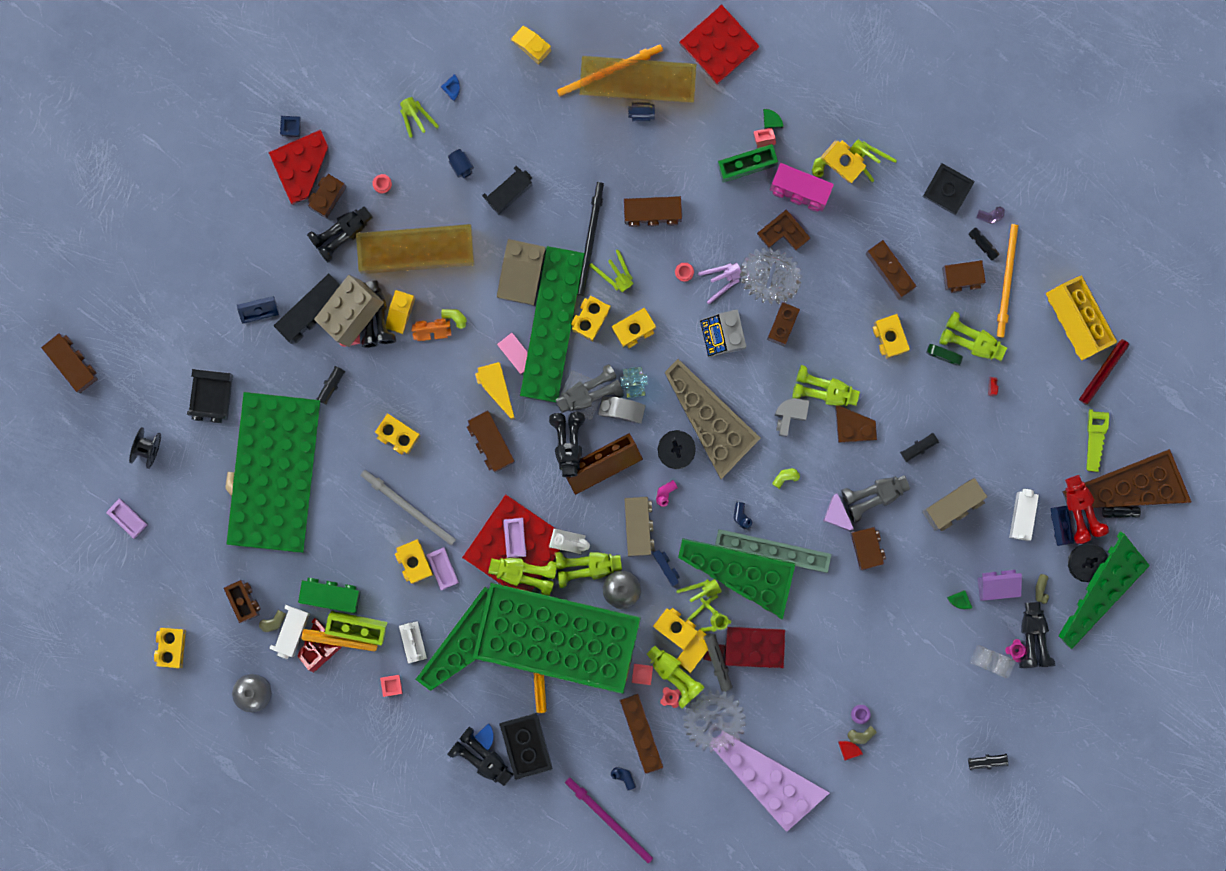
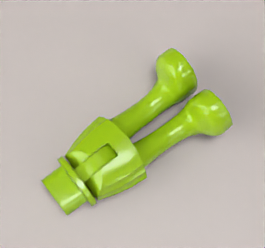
(984, 343)
(836, 391)
(599, 566)
(512, 571)
(669, 669)

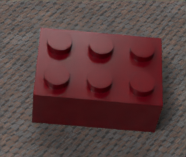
(755, 647)

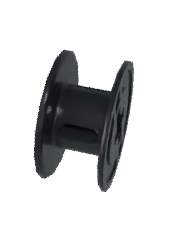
(682, 440)
(145, 448)
(1078, 556)

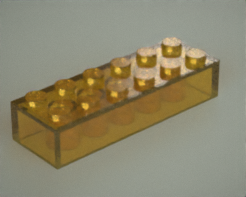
(637, 79)
(415, 249)

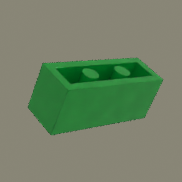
(747, 163)
(329, 595)

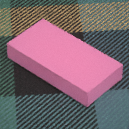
(514, 352)

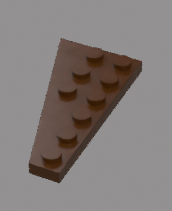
(1141, 483)

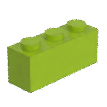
(356, 628)

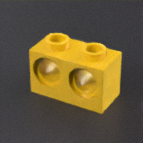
(595, 320)
(399, 430)
(175, 648)

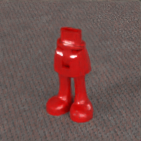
(1080, 498)

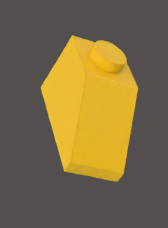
(531, 44)
(399, 311)

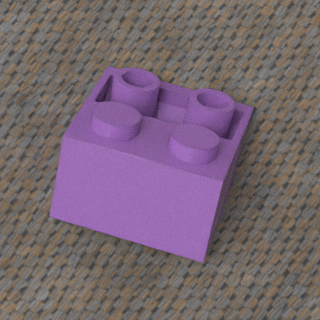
(1000, 586)

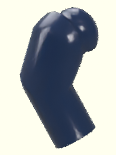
(739, 516)
(623, 775)

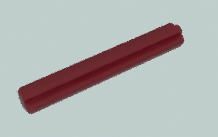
(1104, 371)

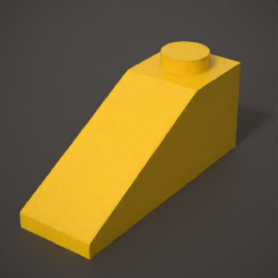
(493, 382)

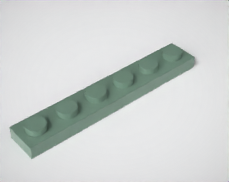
(800, 556)

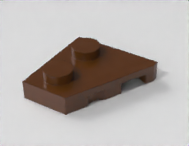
(854, 426)

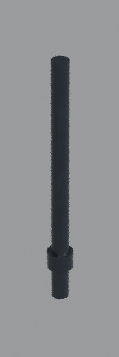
(597, 201)

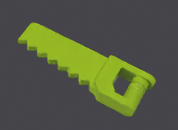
(1095, 439)

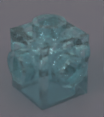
(634, 382)

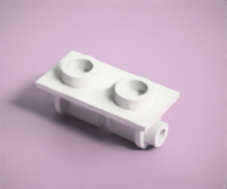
(568, 541)
(412, 642)

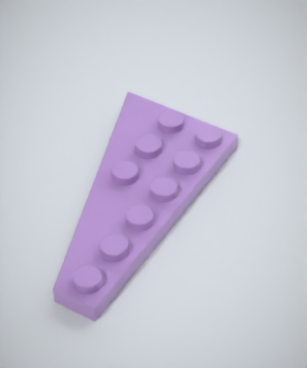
(777, 788)

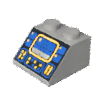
(723, 333)

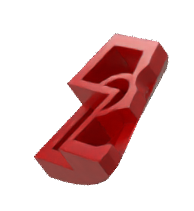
(315, 654)

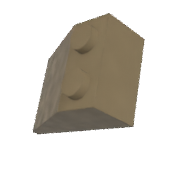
(521, 272)

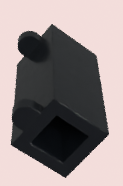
(509, 190)

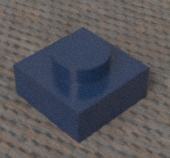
(290, 126)

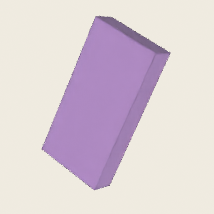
(126, 518)
(515, 538)
(442, 568)

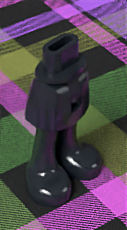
(348, 223)
(383, 335)
(570, 453)
(1035, 624)
(490, 767)

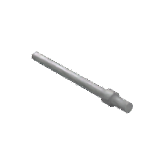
(378, 484)

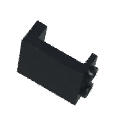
(210, 395)

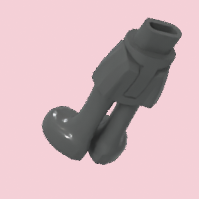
(579, 398)
(886, 490)

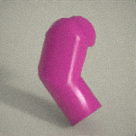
(663, 493)

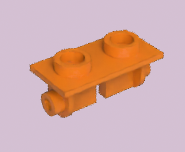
(438, 327)

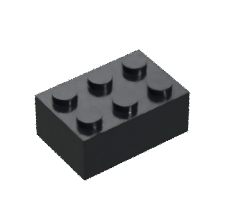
(526, 746)

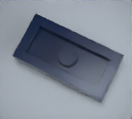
(257, 309)
(1062, 525)
(671, 574)

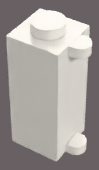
(1024, 515)
(291, 632)

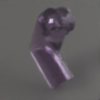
(991, 217)

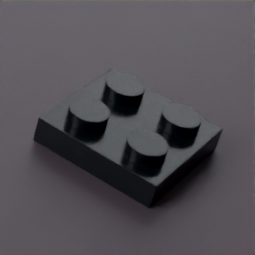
(948, 189)

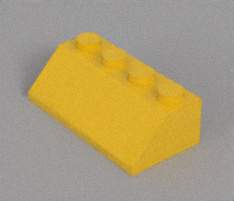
(1081, 317)

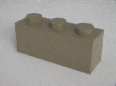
(638, 526)

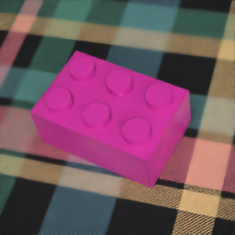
(801, 187)

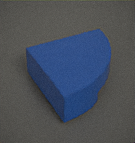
(452, 87)
(485, 736)

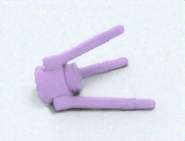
(731, 272)

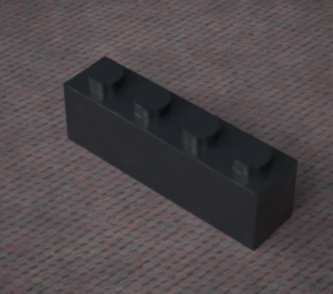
(303, 313)

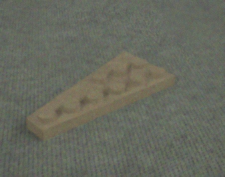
(716, 425)

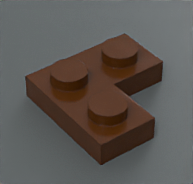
(784, 226)

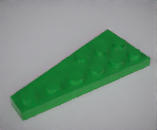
(748, 574)
(1105, 588)
(457, 648)

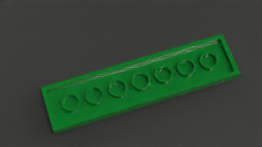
(552, 324)

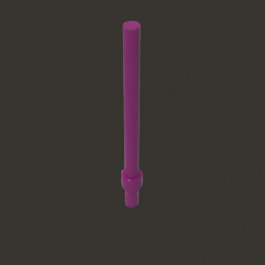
(582, 794)

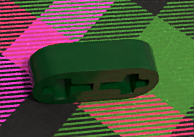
(944, 354)

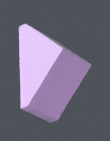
(837, 515)

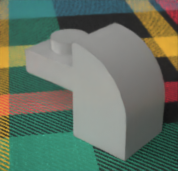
(621, 409)
(788, 410)

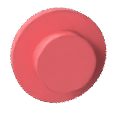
(382, 183)
(684, 272)

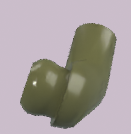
(1040, 587)
(272, 624)
(861, 738)

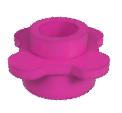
(1016, 645)

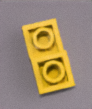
(693, 652)

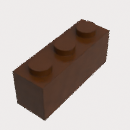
(652, 211)
(891, 269)
(70, 362)
(490, 442)

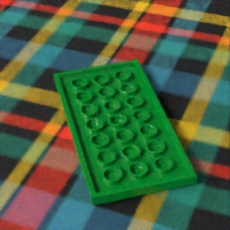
(273, 472)
(557, 638)

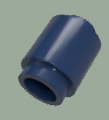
(641, 111)
(460, 163)

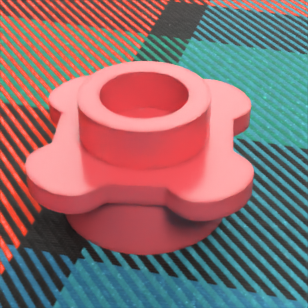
(668, 692)

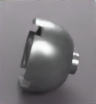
(621, 589)
(251, 693)

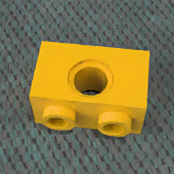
(832, 158)
(639, 318)
(893, 325)
(422, 570)
(664, 623)

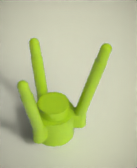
(410, 108)
(863, 148)
(623, 280)
(710, 589)
(717, 620)

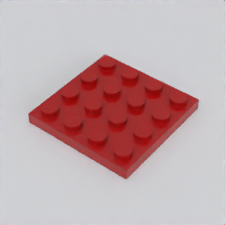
(491, 541)

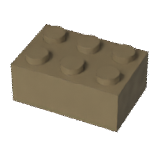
(348, 310)
(955, 505)

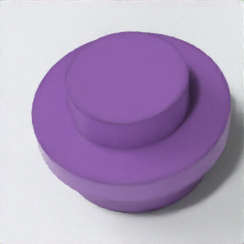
(860, 714)

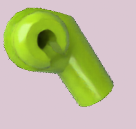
(818, 167)
(456, 315)
(786, 474)

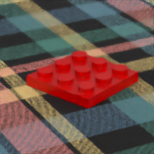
(719, 44)

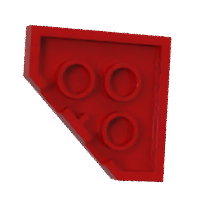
(300, 164)

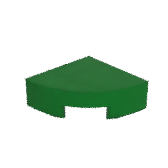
(772, 119)
(960, 600)

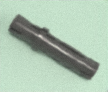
(721, 670)

